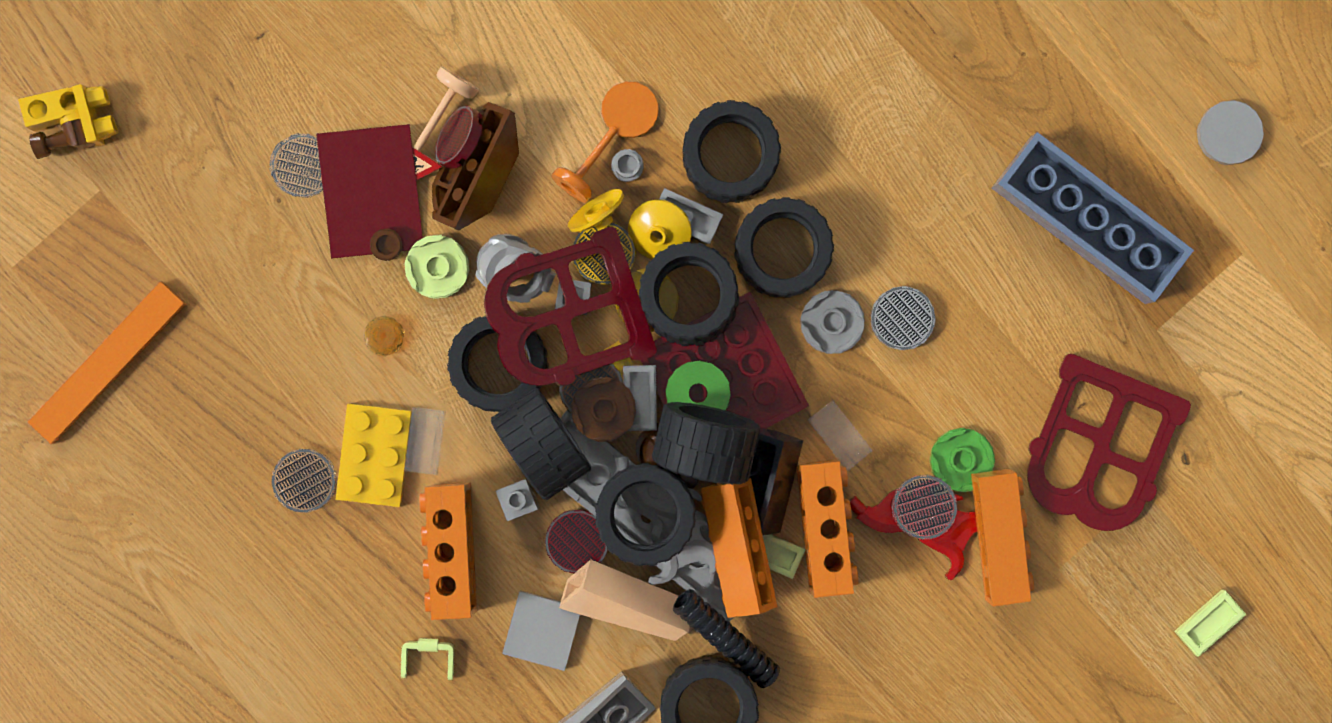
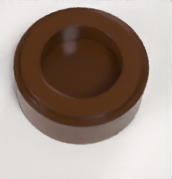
(386, 244)

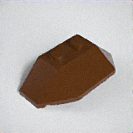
(473, 188)

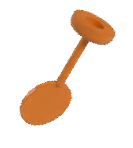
(627, 111)

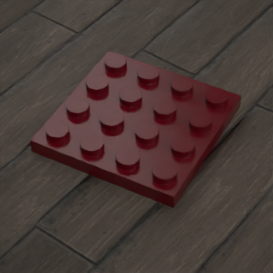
(749, 358)

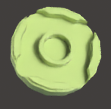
(437, 266)

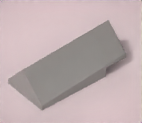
(613, 703)

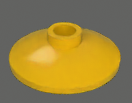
(596, 212)
(661, 217)

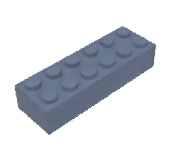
(1092, 219)

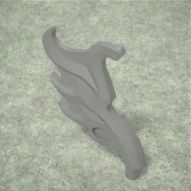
(661, 509)

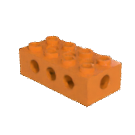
(840, 577)
(441, 600)

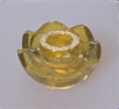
(393, 340)

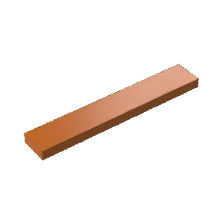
(106, 363)

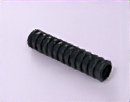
(726, 638)

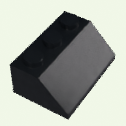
(773, 476)

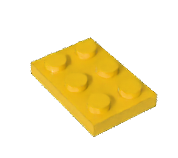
(373, 455)

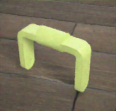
(428, 645)

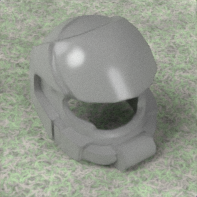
(502, 251)

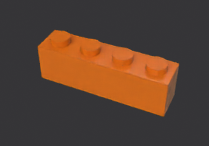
(1001, 537)
(738, 549)

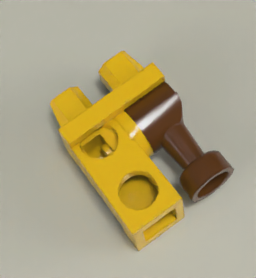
(75, 112)

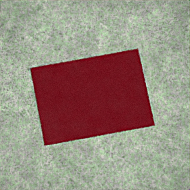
(368, 187)

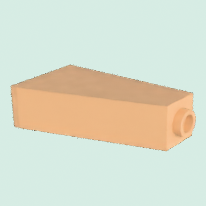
(623, 601)

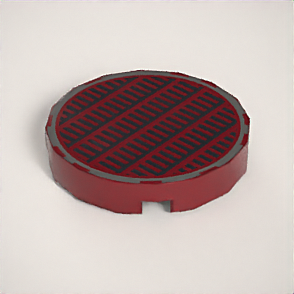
(458, 137)
(574, 540)

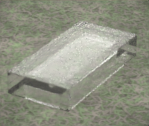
(840, 435)
(425, 440)

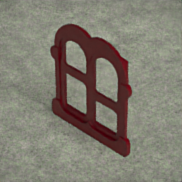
(515, 328)
(1080, 497)

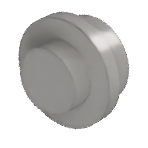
(627, 165)

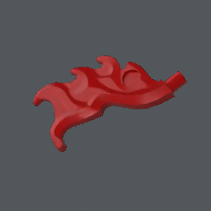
(950, 543)

